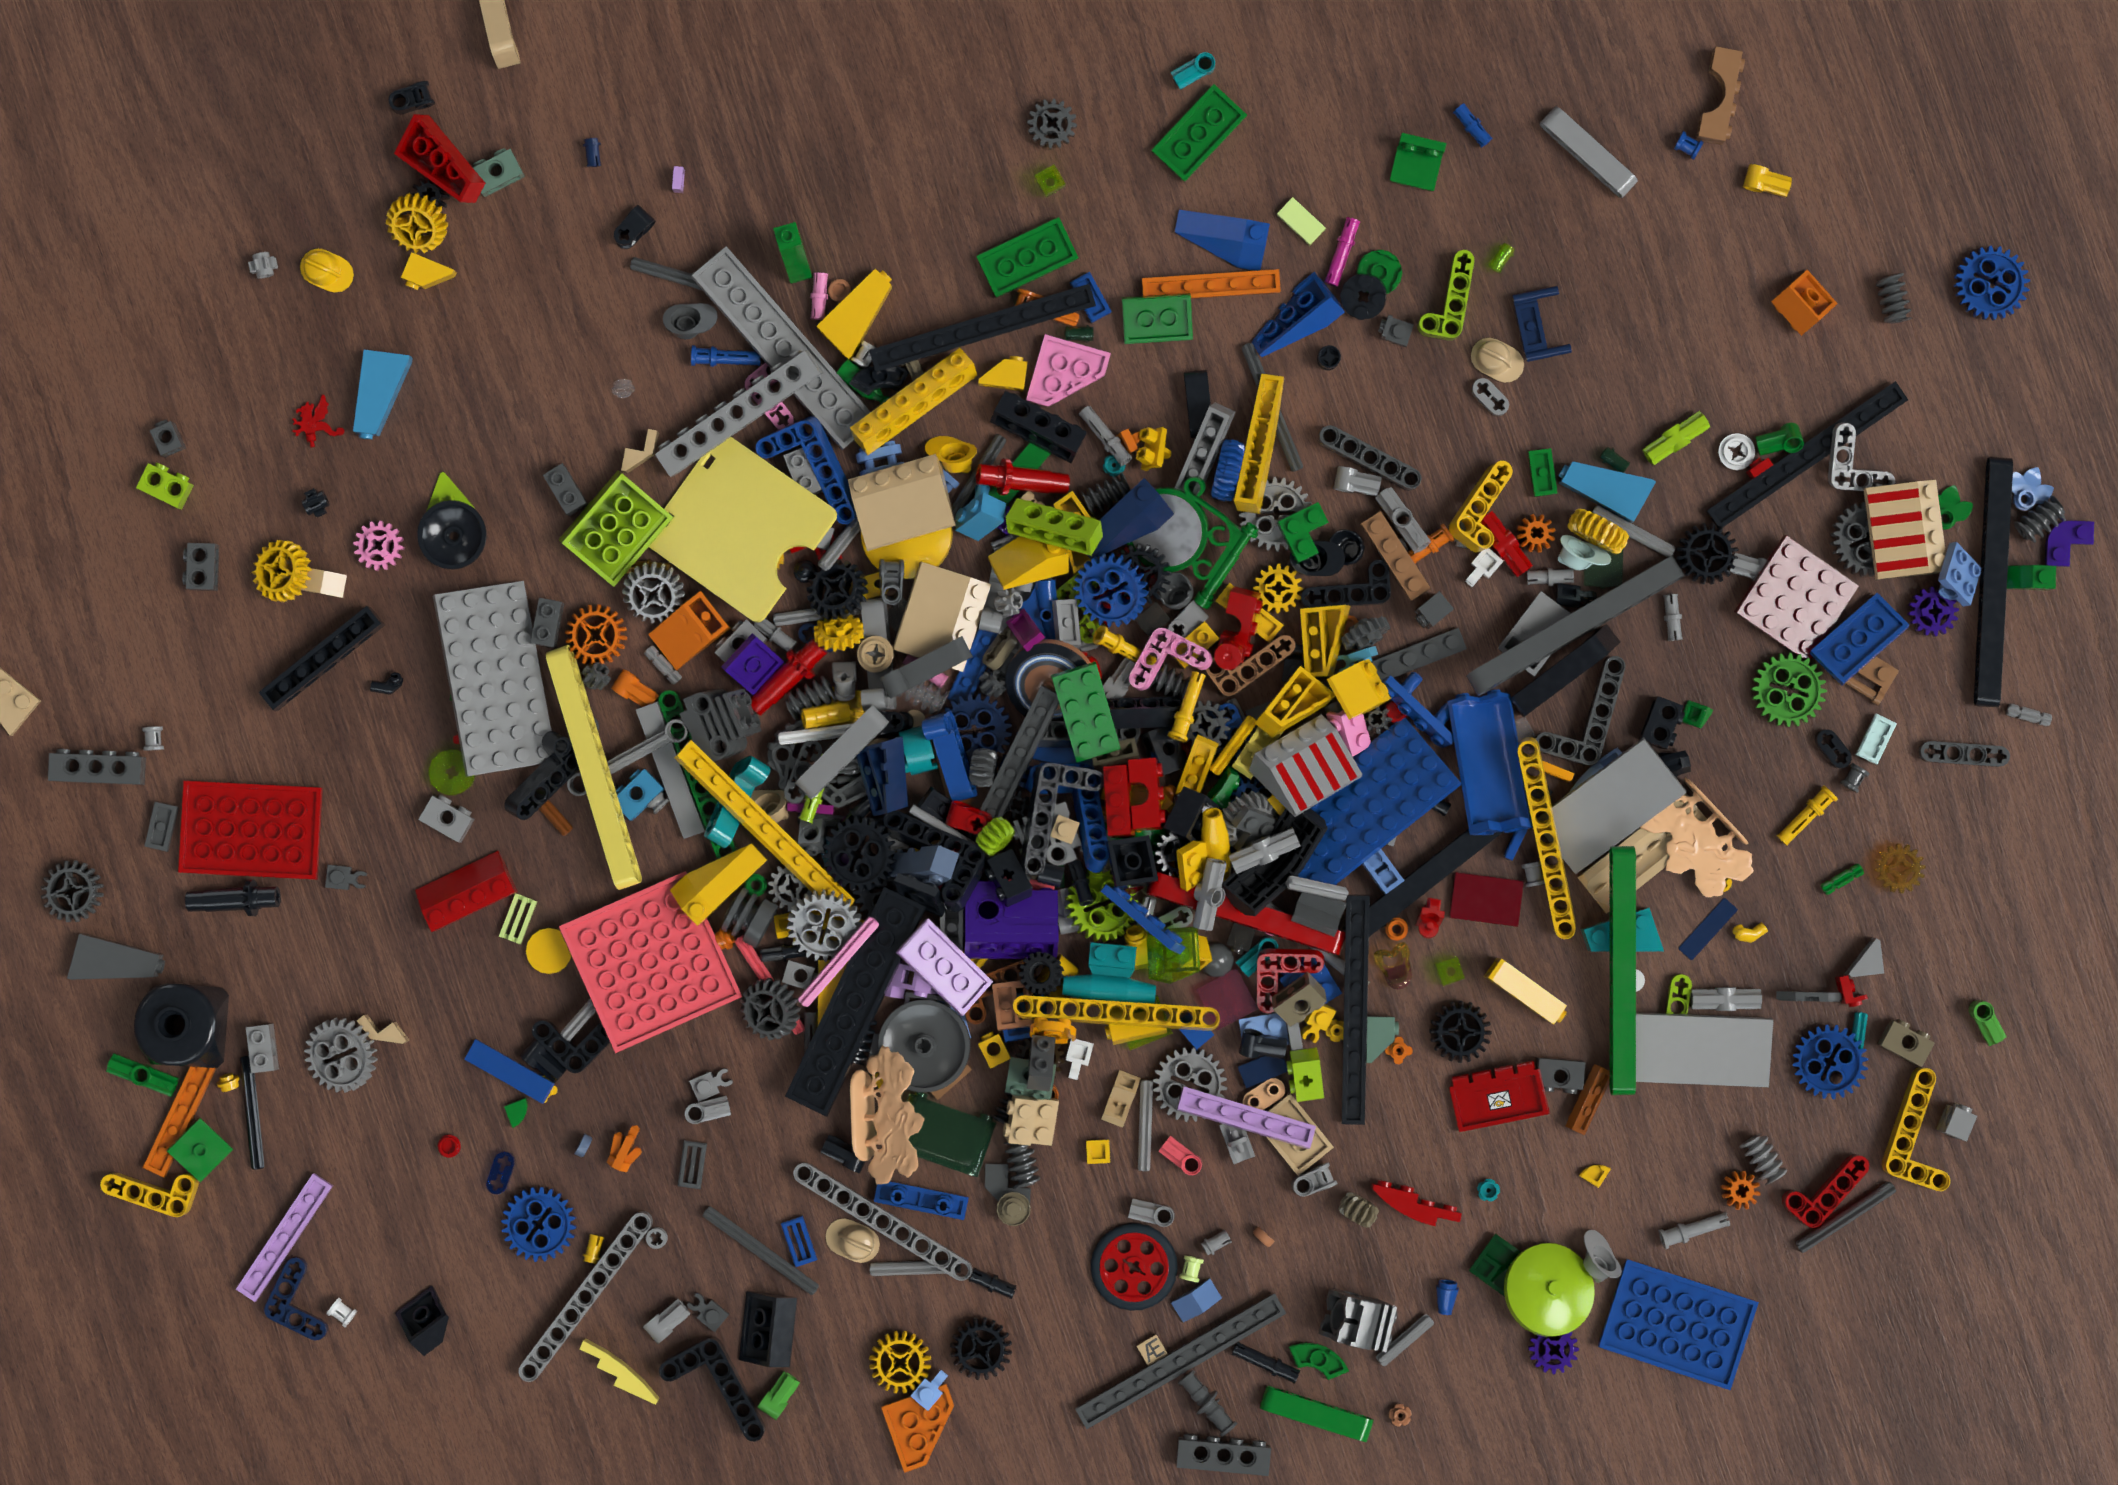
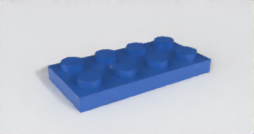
(1859, 639)
(1149, 922)

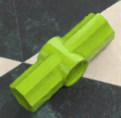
(1676, 438)

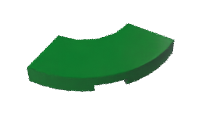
(1318, 1357)

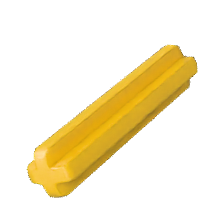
(1233, 745)

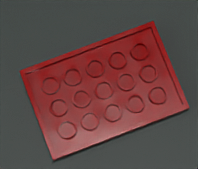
(250, 830)

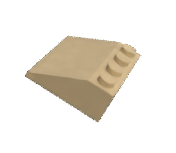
(902, 502)
(940, 610)

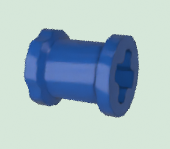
(1688, 145)

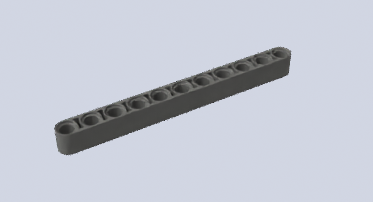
(1575, 625)

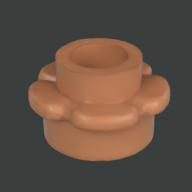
(1406, 1413)

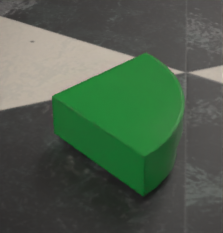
(516, 1112)

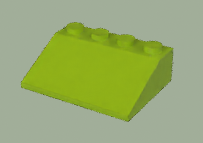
(615, 528)

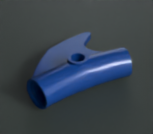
(1040, 601)

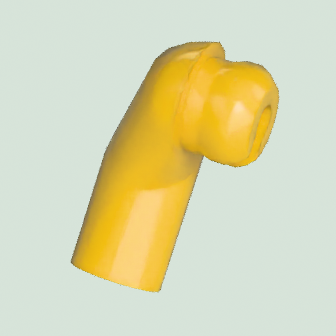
(1749, 935)

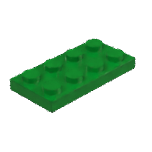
(1199, 133)
(1027, 257)
(1085, 712)

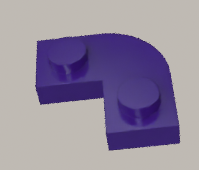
(2061, 537)

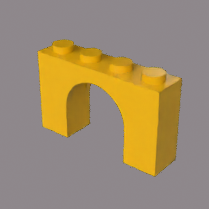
(1122, 1033)

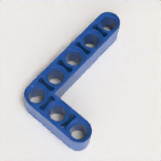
(816, 460)
(1083, 808)

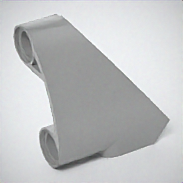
(993, 620)

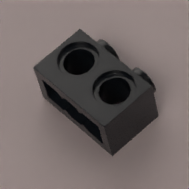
(1656, 720)

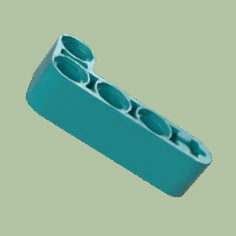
(747, 775)

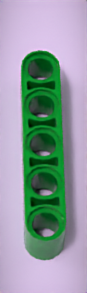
(1316, 1413)

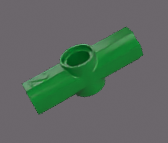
(156, 1079)

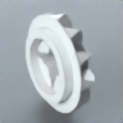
(1747, 449)

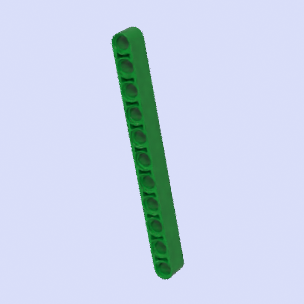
(1622, 970)

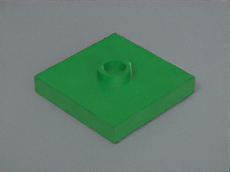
(199, 1149)

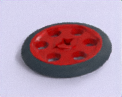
(1136, 1235)

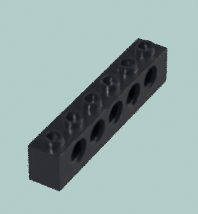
(321, 658)

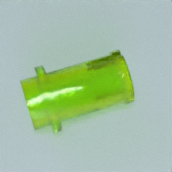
(1501, 257)

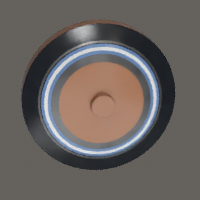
(1034, 668)

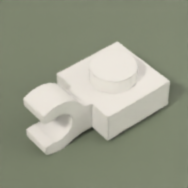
(1485, 564)
(1078, 1053)

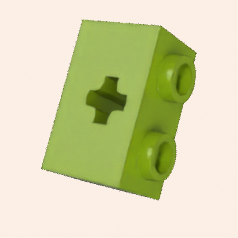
(1306, 1074)

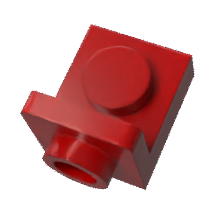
(1847, 986)

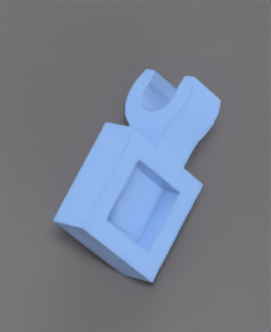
(928, 1392)

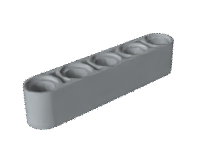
(1588, 152)
(842, 752)

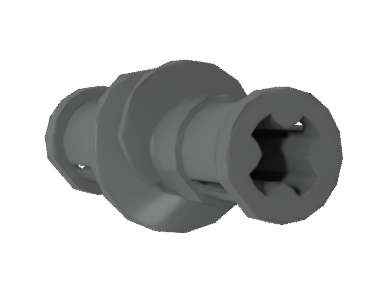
(1207, 1403)

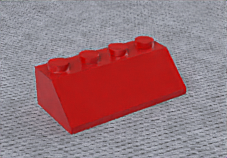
(465, 891)

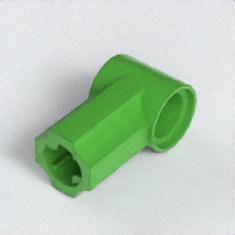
(1988, 1023)
(776, 1399)

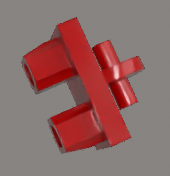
(1430, 918)

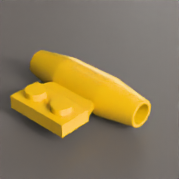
(1213, 844)

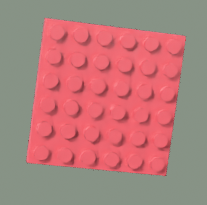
(648, 965)

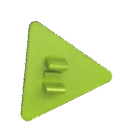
(445, 491)

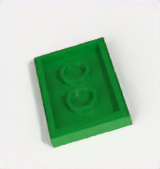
(1157, 318)

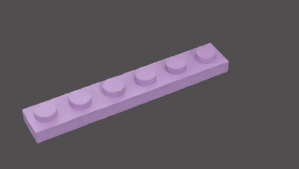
(1246, 1117)
(284, 1237)

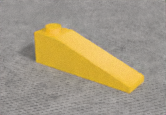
(709, 886)

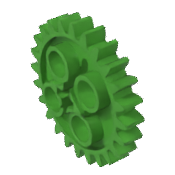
(1783, 710)

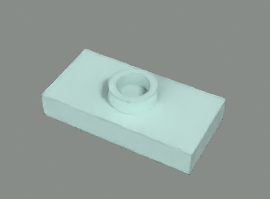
(1876, 739)

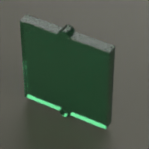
(1605, 575)

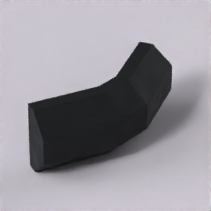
(1258, 886)

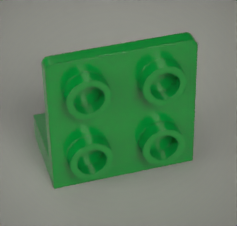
(1417, 162)

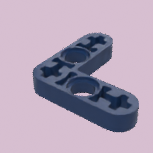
(287, 1308)

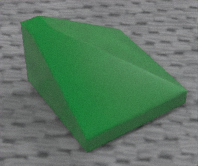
(1696, 714)

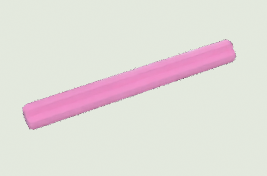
(838, 961)

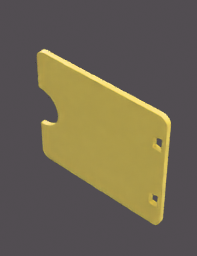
(737, 525)

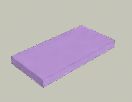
(944, 967)

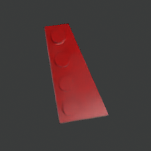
(436, 157)

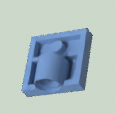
(1958, 575)

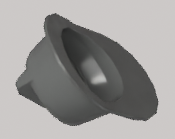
(689, 319)

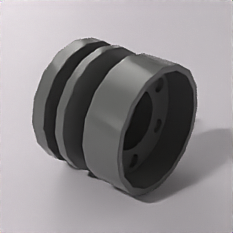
(749, 917)

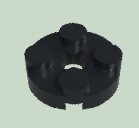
(1362, 309)

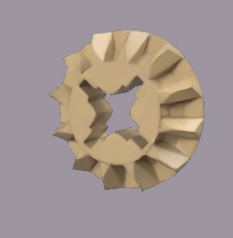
(867, 661)

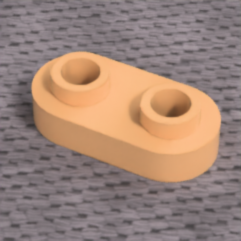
(1263, 1094)

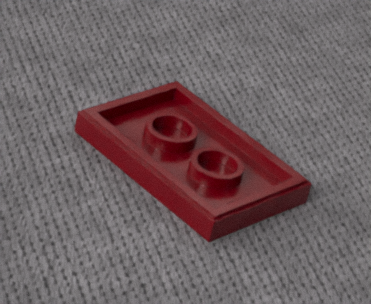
(1486, 899)

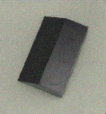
(768, 1329)

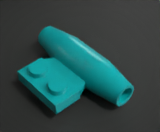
(1110, 977)

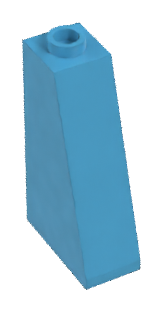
(378, 388)
(1609, 489)

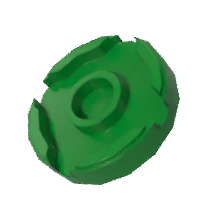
(1384, 266)

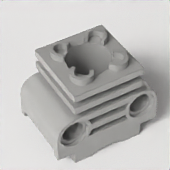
(1060, 809)

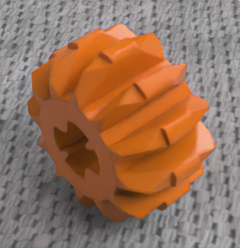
(1536, 541)
(1747, 1193)

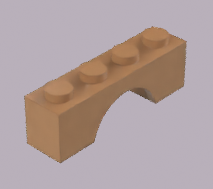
(1724, 67)
(1395, 556)

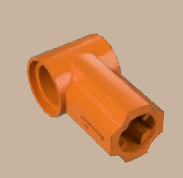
(630, 687)

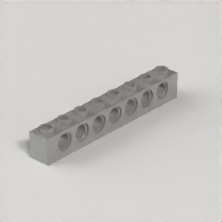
(808, 371)

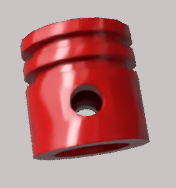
(1230, 653)

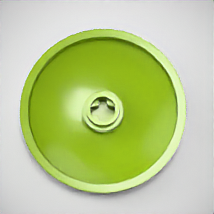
(1549, 1290)

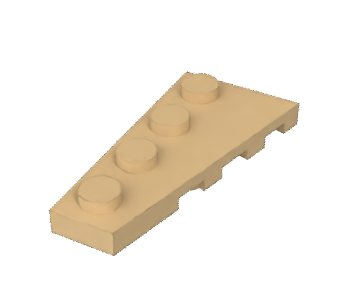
(15, 703)

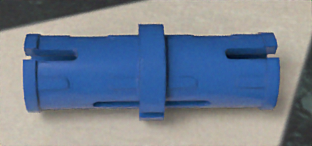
(1472, 125)

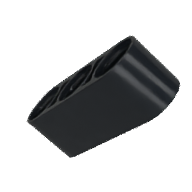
(1197, 398)

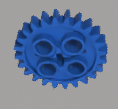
(2000, 264)
(1121, 608)
(1811, 1052)
(522, 1212)

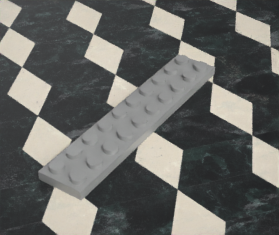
(775, 339)

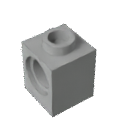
(789, 975)

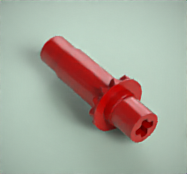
(1018, 478)
(787, 676)

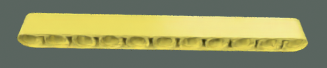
(593, 767)

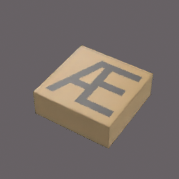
(1152, 1349)

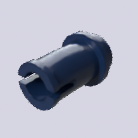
(592, 152)

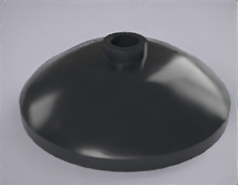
(440, 523)

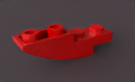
(1406, 1202)

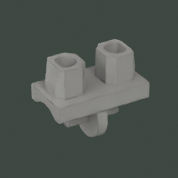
(1237, 1143)

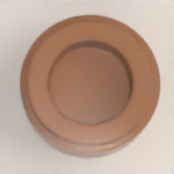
(839, 290)
(1263, 1237)

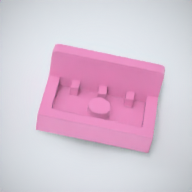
(1352, 731)

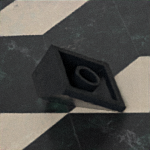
(424, 1321)

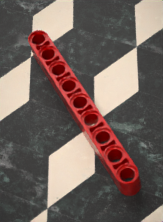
(1266, 920)

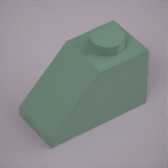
(1380, 1034)

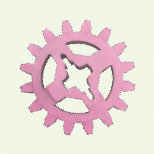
(370, 552)

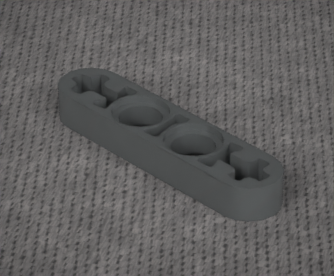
(1964, 754)

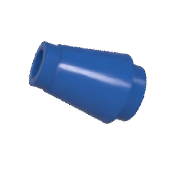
(1446, 1296)

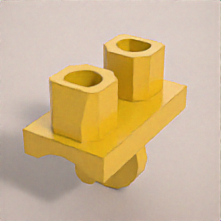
(1154, 449)

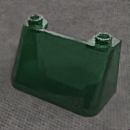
(951, 1135)

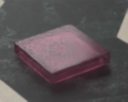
(1227, 996)

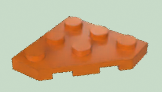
(915, 1428)

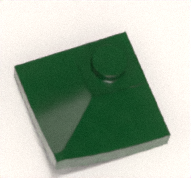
(1494, 1263)

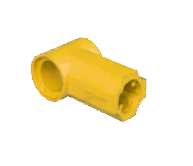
(1761, 179)

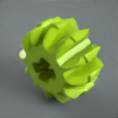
(995, 836)

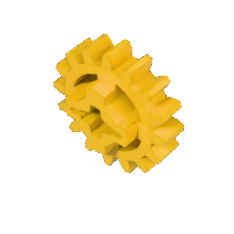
(1278, 578)
(838, 633)

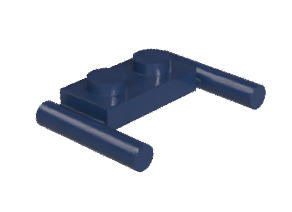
(1531, 325)

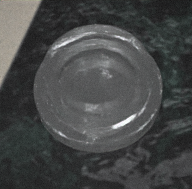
(623, 388)

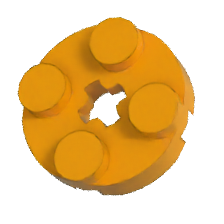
(1060, 1029)

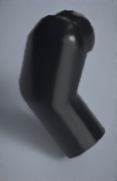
(389, 686)

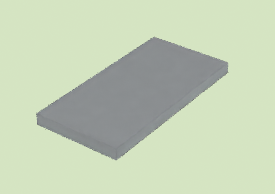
(1612, 804)
(1703, 1049)

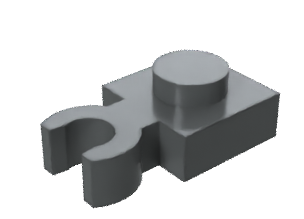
(340, 877)
(710, 1314)

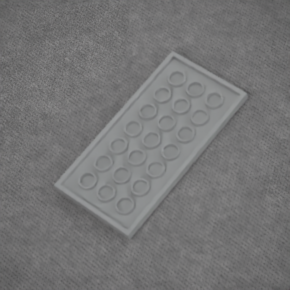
(493, 677)

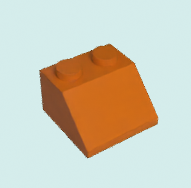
(1804, 302)

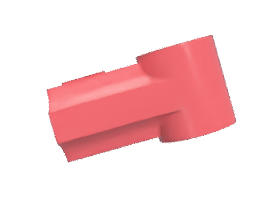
(1179, 1154)

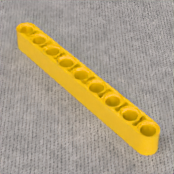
(1546, 849)
(1126, 1019)

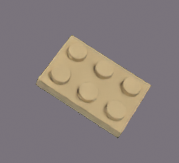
(1298, 1157)

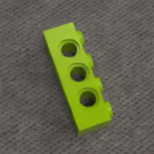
(1054, 526)

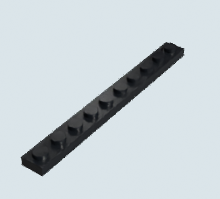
(982, 328)
(1809, 455)
(1355, 1009)

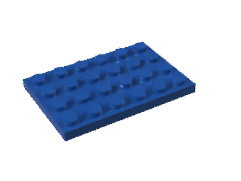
(1678, 1324)

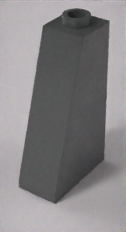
(109, 959)

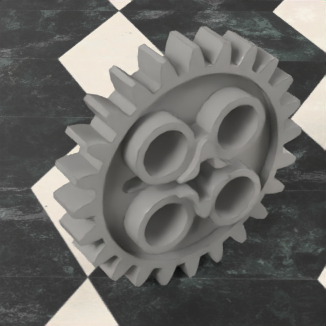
(1275, 493)
(804, 920)
(1197, 1064)
(350, 1075)

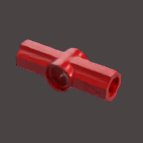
(1506, 545)

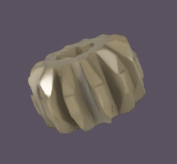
(1358, 1209)

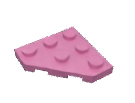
(1064, 369)

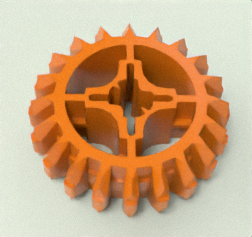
(588, 643)

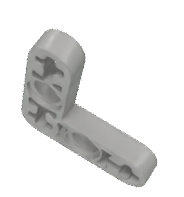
(1845, 468)

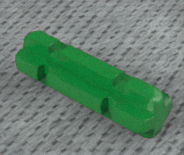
(1842, 879)

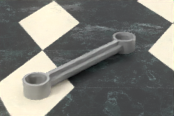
(637, 752)

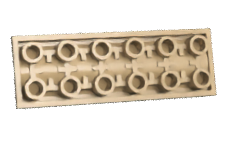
(1650, 860)

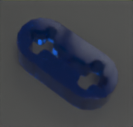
(495, 1171)

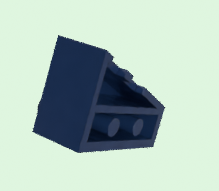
(884, 775)

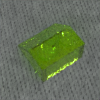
(1170, 966)

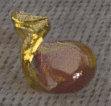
(1399, 975)

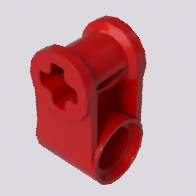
(964, 817)

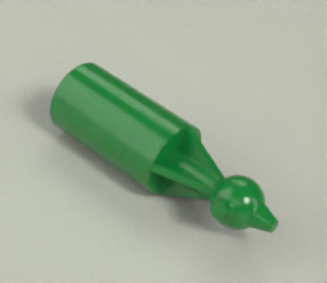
(848, 371)

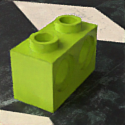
(163, 489)

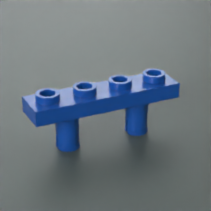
(1422, 718)
(922, 1199)

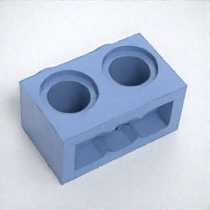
(1383, 872)

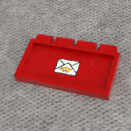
(1498, 1099)

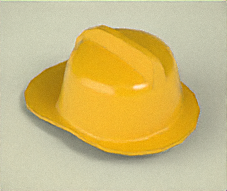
(326, 270)
(952, 453)

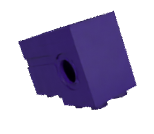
(1010, 931)

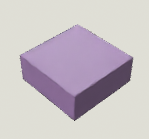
(678, 179)

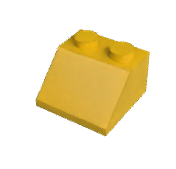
(1359, 689)

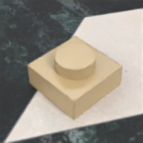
(1064, 829)

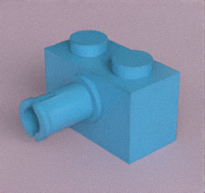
(980, 515)

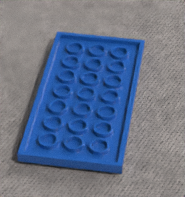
(1396, 788)

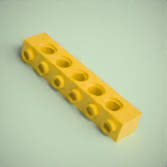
(913, 401)

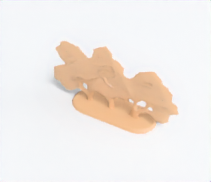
(1698, 847)
(893, 1120)

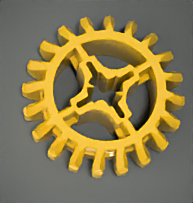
(409, 227)
(1598, 531)
(276, 584)
(892, 1353)

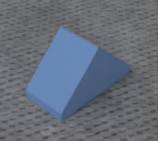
(1196, 1300)

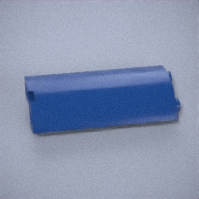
(1489, 763)

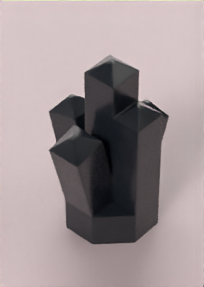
(1676, 762)

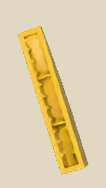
(1259, 445)

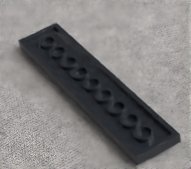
(854, 1004)

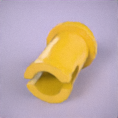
(593, 1249)

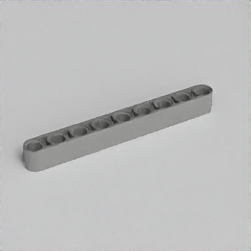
(871, 1220)
(576, 1302)

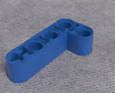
(951, 754)

